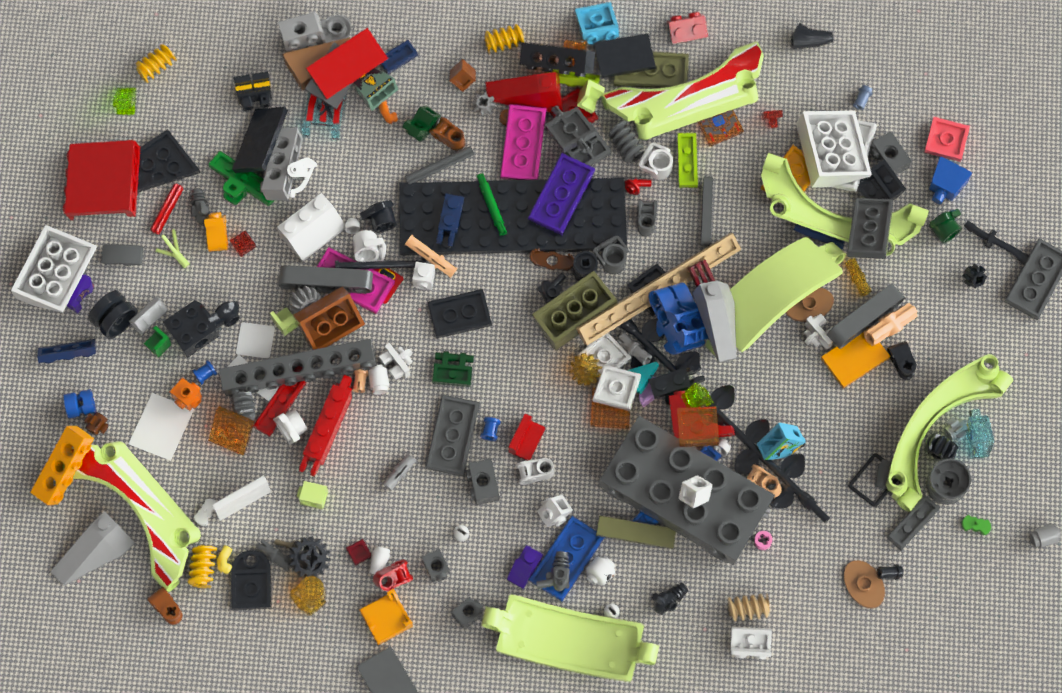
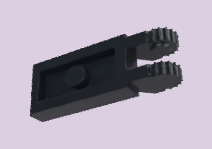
(674, 381)

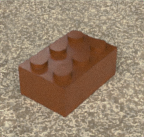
(329, 319)

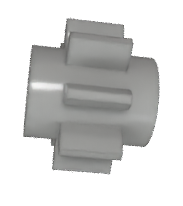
(481, 108)
(955, 429)

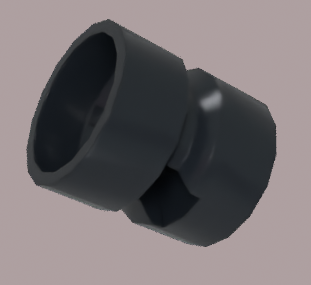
(584, 264)

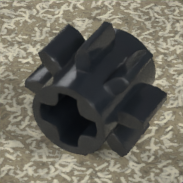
(974, 276)

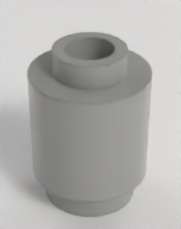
(1045, 536)

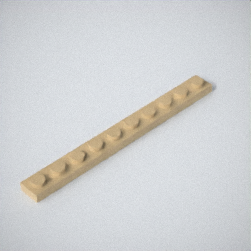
(639, 300)

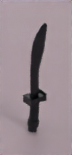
(991, 239)

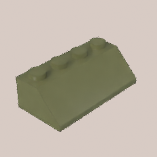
(572, 309)

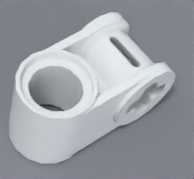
(533, 470)

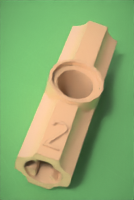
(890, 324)

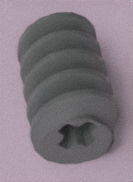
(624, 142)

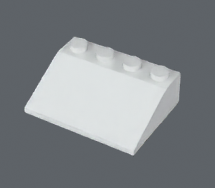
(832, 147)
(53, 270)

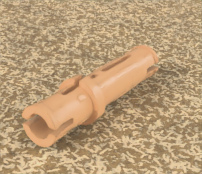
(431, 256)

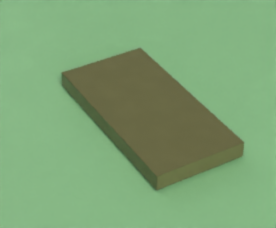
(669, 72)

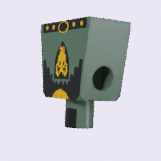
(375, 87)

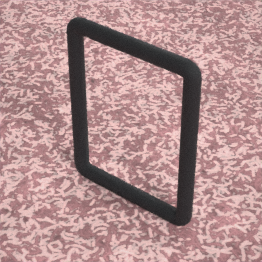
(858, 475)

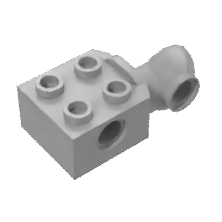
(310, 31)

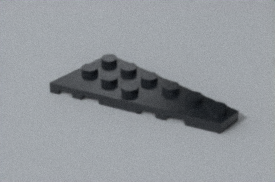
(163, 162)

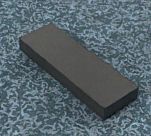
(913, 522)

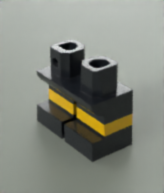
(261, 92)

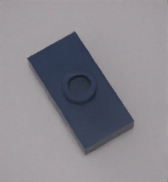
(399, 56)

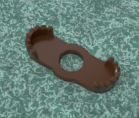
(539, 258)

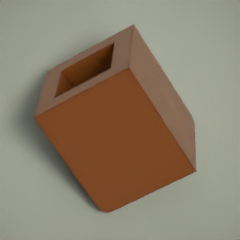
(462, 75)

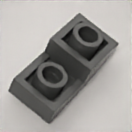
(122, 254)

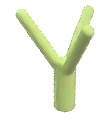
(175, 251)

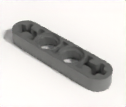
(706, 219)

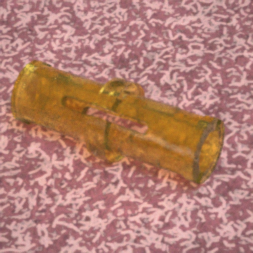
(858, 277)

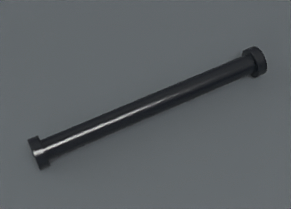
(378, 264)

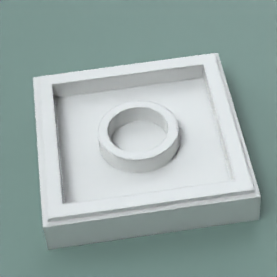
(608, 352)
(616, 387)

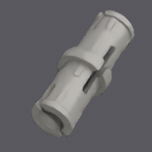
(634, 349)
(399, 472)

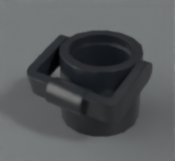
(381, 216)

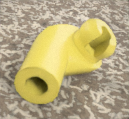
(222, 564)

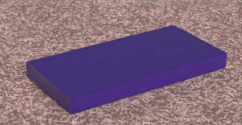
(561, 194)

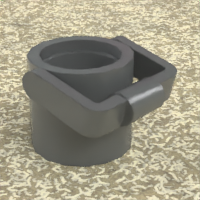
(613, 256)

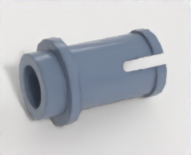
(863, 96)

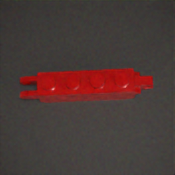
(327, 425)

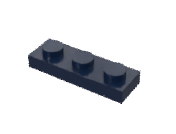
(67, 351)

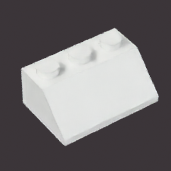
(311, 227)

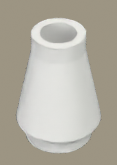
(379, 559)

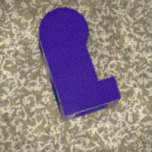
(83, 288)

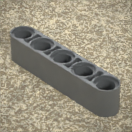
(325, 278)
(865, 316)

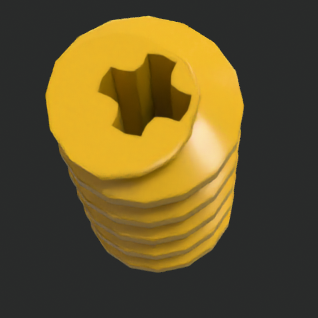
(503, 38)
(154, 62)
(201, 565)

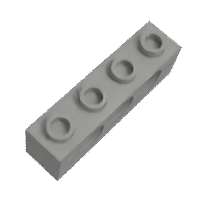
(277, 182)

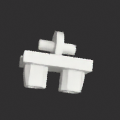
(815, 333)
(400, 368)

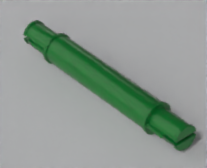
(491, 204)

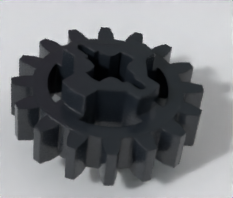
(308, 550)

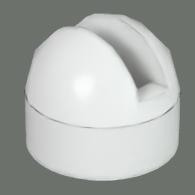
(352, 226)
(723, 447)
(459, 536)
(607, 613)

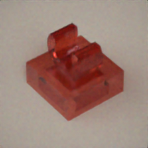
(772, 117)
(243, 243)

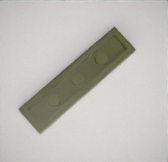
(635, 532)

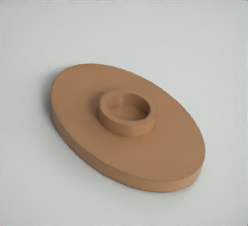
(816, 303)
(864, 584)

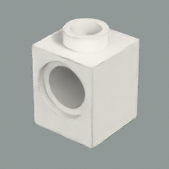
(695, 491)

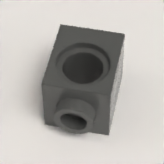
(432, 558)
(466, 621)

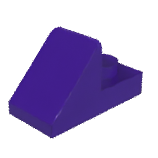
(524, 567)

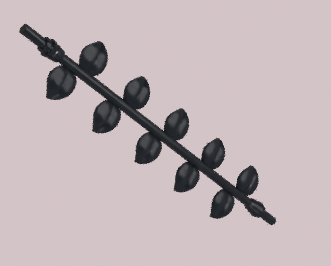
(723, 398)

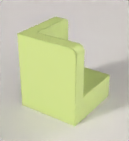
(589, 95)
(284, 321)

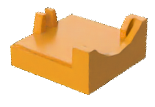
(386, 617)

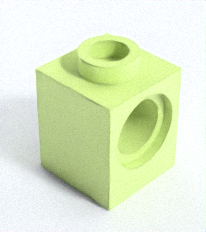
(312, 495)

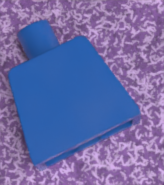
(948, 180)

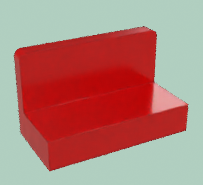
(526, 438)

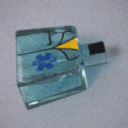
(979, 435)

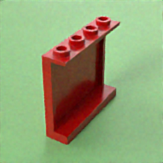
(102, 178)

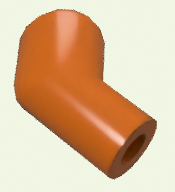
(384, 110)

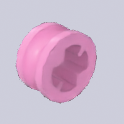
(766, 535)

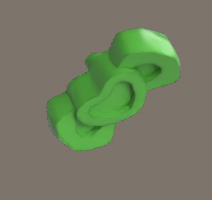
(975, 524)

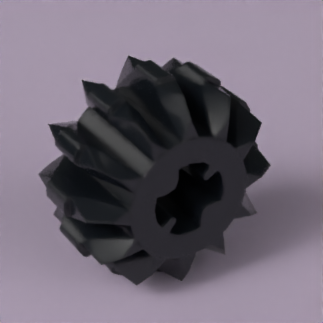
(940, 447)

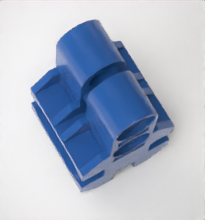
(678, 318)

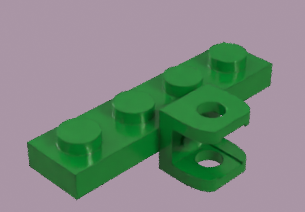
(237, 183)

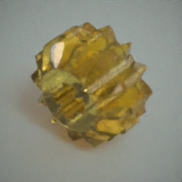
(592, 369)

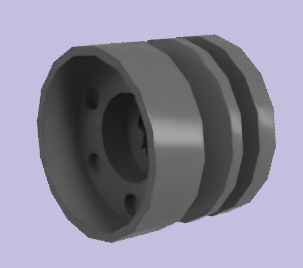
(951, 471)

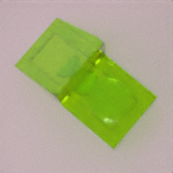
(125, 101)
(696, 396)

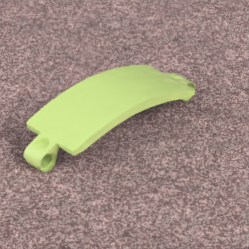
(779, 285)
(569, 639)

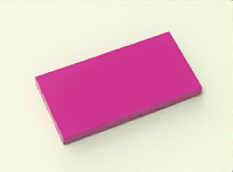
(523, 143)
(380, 284)

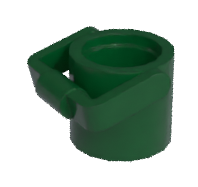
(945, 225)

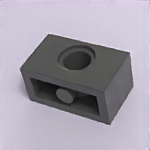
(889, 144)
(483, 470)

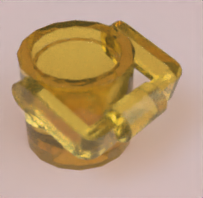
(311, 593)

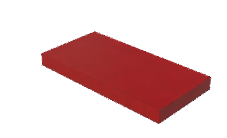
(346, 63)

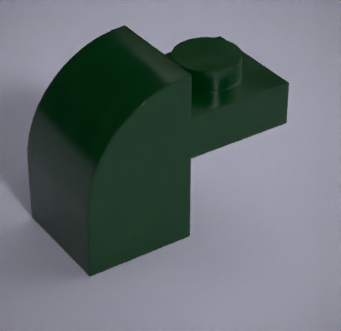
(422, 123)

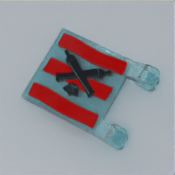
(320, 113)

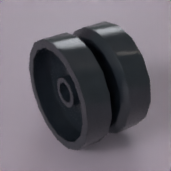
(112, 314)

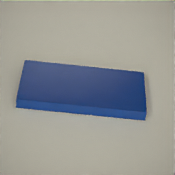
(580, 544)

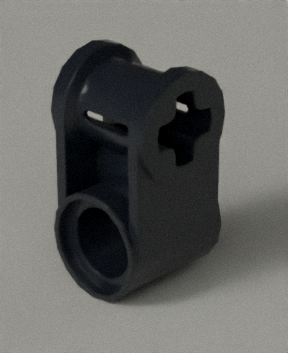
(902, 357)

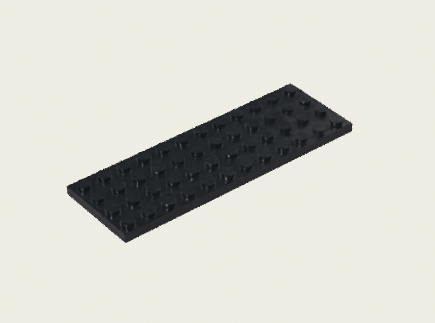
(595, 219)

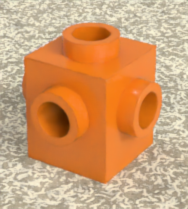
(186, 394)

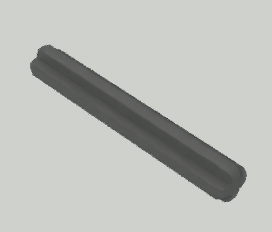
(439, 165)

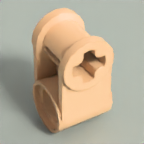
(763, 479)

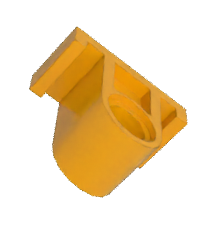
(216, 232)

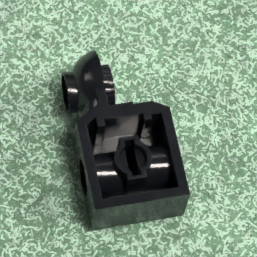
(196, 328)

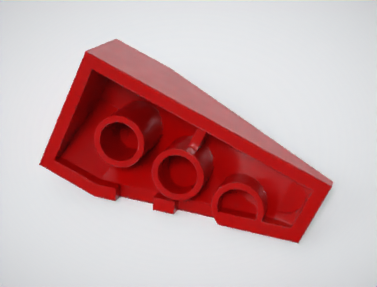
(530, 91)

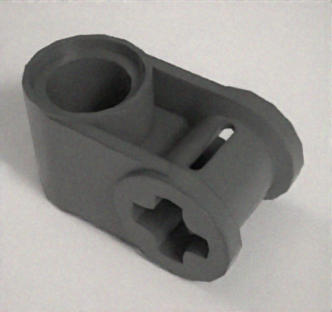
(646, 214)

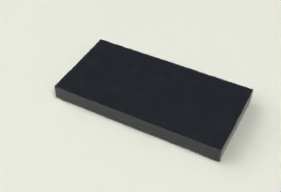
(260, 139)

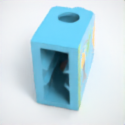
(781, 442)

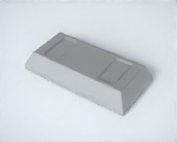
(148, 315)

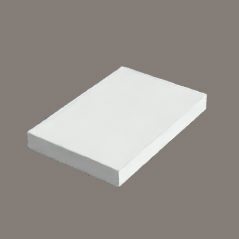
(241, 498)

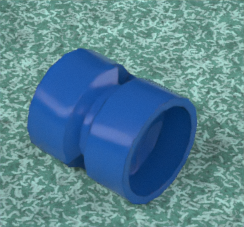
(73, 406)

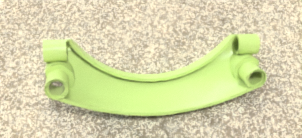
(963, 386)

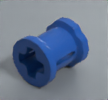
(204, 372)
(490, 429)

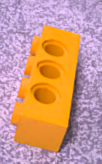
(53, 469)

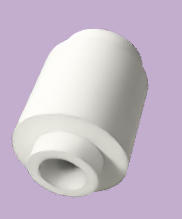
(378, 380)

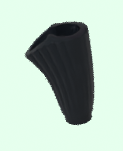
(807, 38)

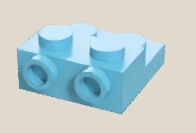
(597, 23)

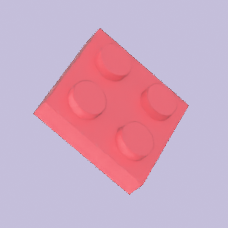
(947, 139)

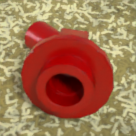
(633, 186)

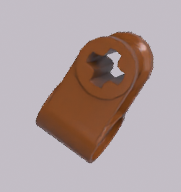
(446, 132)
(164, 604)

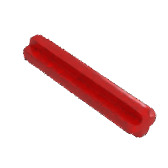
(166, 209)

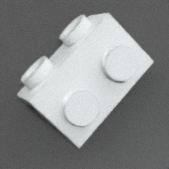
(751, 642)

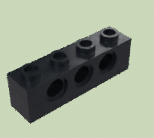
(583, 59)

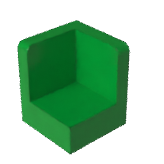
(158, 342)

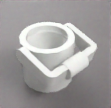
(659, 161)
(366, 247)
(290, 426)

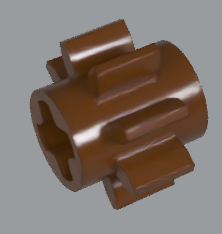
(96, 423)

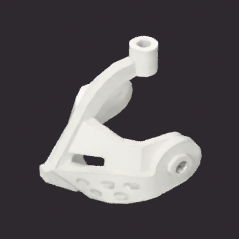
(299, 171)

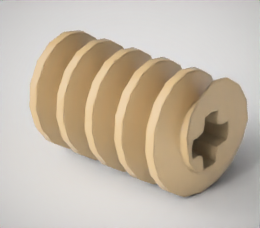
(748, 607)

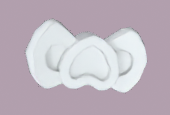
(205, 512)

